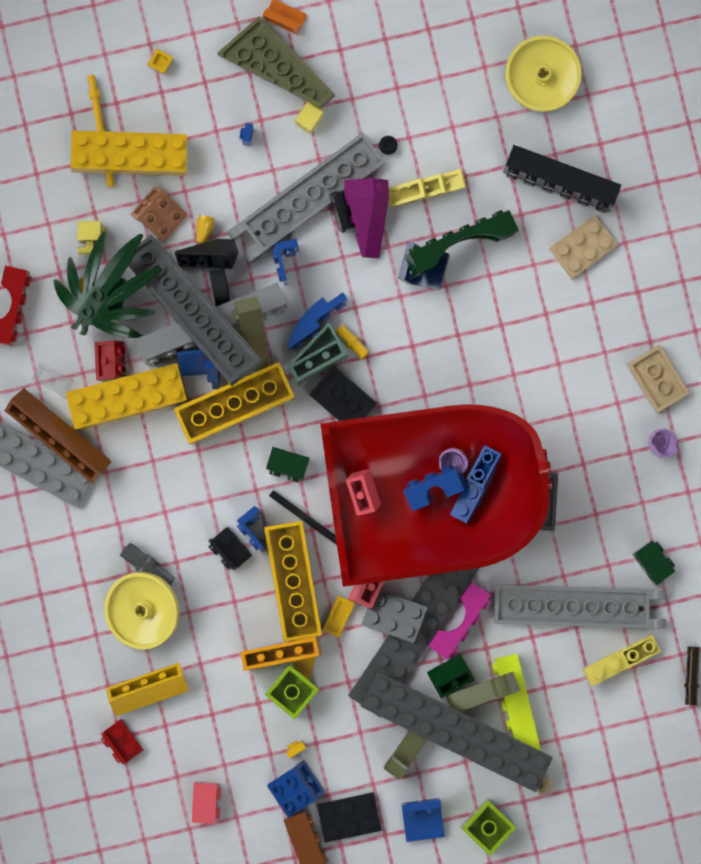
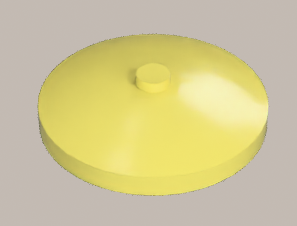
(543, 73)
(141, 610)

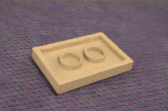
(583, 247)
(658, 379)

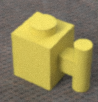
(88, 233)

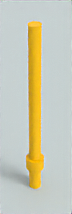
(94, 95)

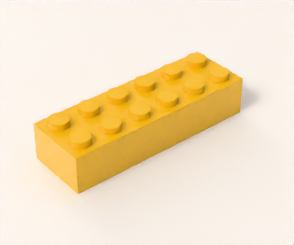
(128, 153)
(126, 397)
(234, 403)
(293, 581)

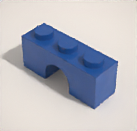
(450, 480)

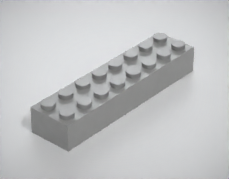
(173, 339)

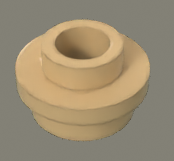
(545, 786)

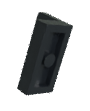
(341, 211)

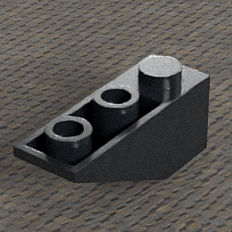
(210, 254)

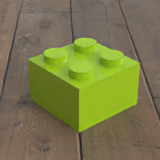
(292, 691)
(488, 827)

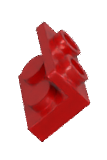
(110, 360)
(121, 742)

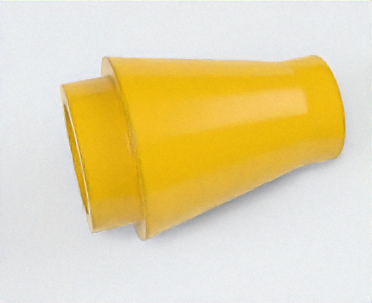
(204, 227)

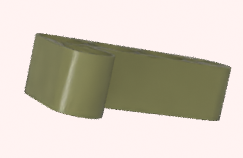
(483, 692)
(404, 754)

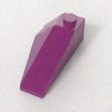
(368, 206)

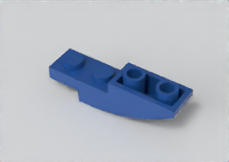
(308, 324)
(478, 484)

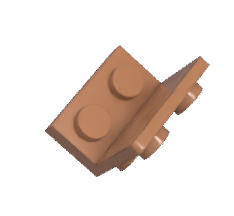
(159, 213)

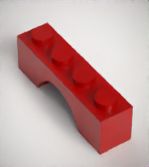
(16, 282)

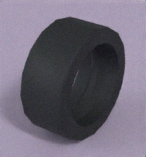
(220, 287)

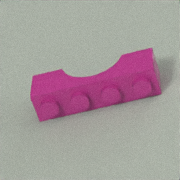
(446, 641)

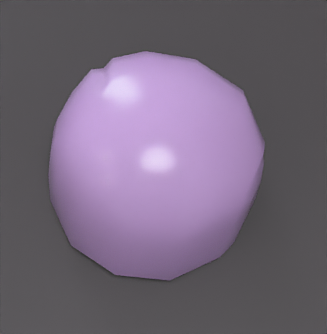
(663, 443)
(453, 457)

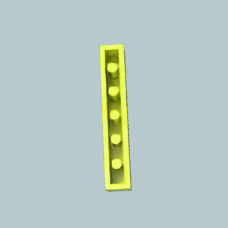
(517, 705)

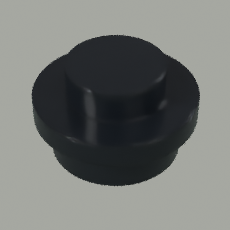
(388, 145)

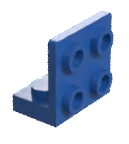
(285, 248)
(197, 363)
(250, 517)
(296, 788)
(423, 819)

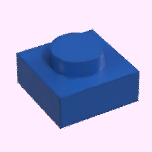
(246, 134)

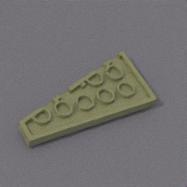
(270, 58)

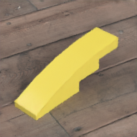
(426, 188)

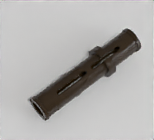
(692, 675)

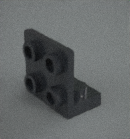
(230, 549)

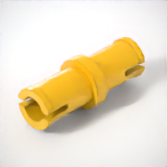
(352, 342)

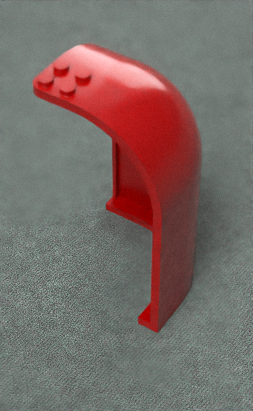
(429, 540)

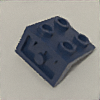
(431, 279)

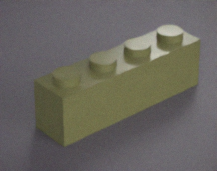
(251, 327)

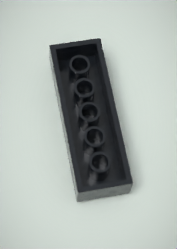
(562, 179)

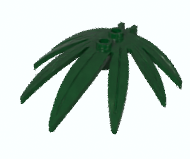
(94, 301)

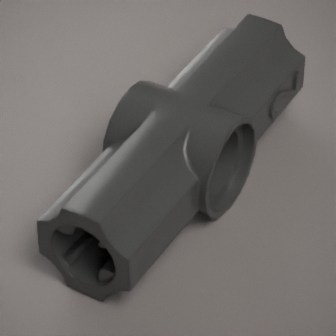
(145, 563)

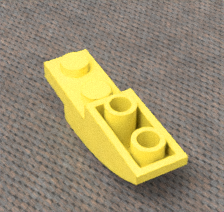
(621, 660)

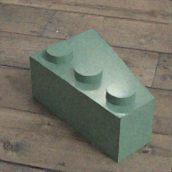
(319, 355)

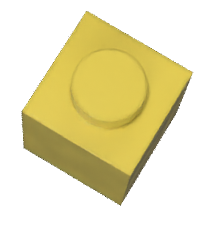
(309, 117)

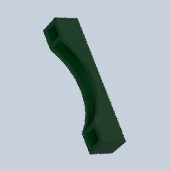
(496, 229)

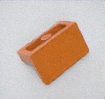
(284, 16)

